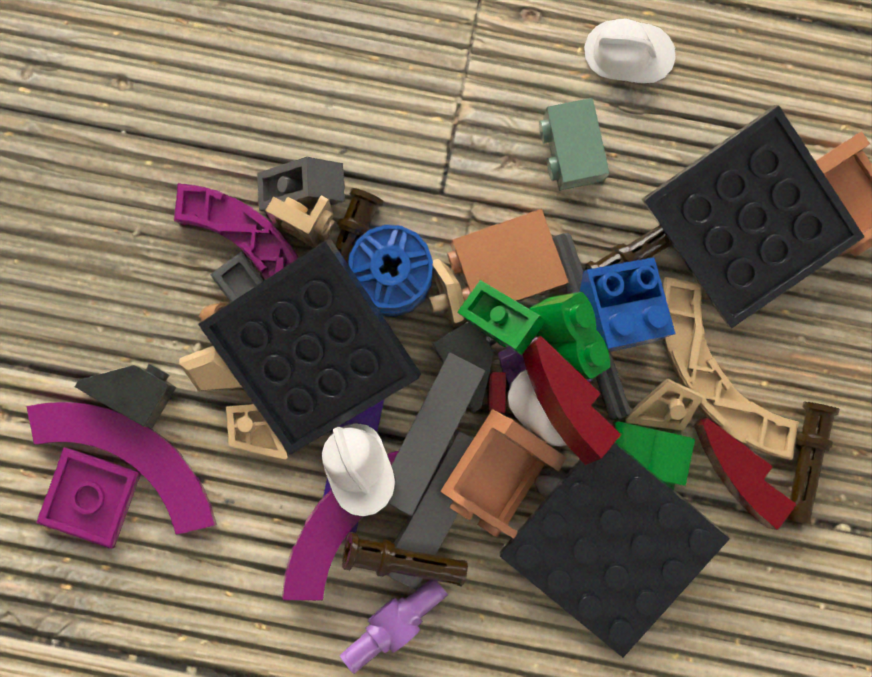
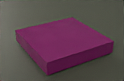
(88, 497)

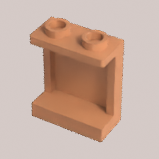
(851, 178)
(511, 257)
(498, 473)

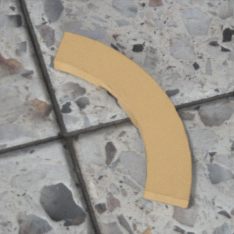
(702, 374)

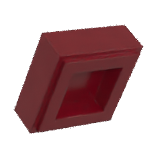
(496, 392)

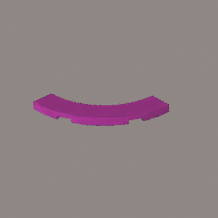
(236, 222)
(135, 444)
(316, 548)

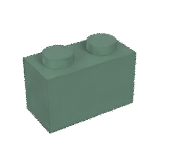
(574, 144)

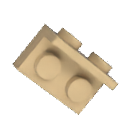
(293, 219)

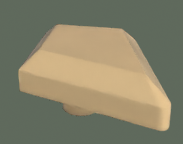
(450, 292)
(208, 371)
(666, 407)
(251, 432)

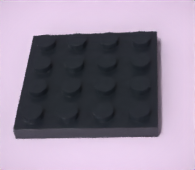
(753, 216)
(310, 347)
(614, 547)

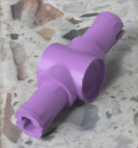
(393, 625)

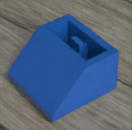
(628, 303)

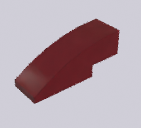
(568, 402)
(744, 475)

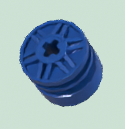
(400, 245)

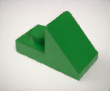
(501, 317)

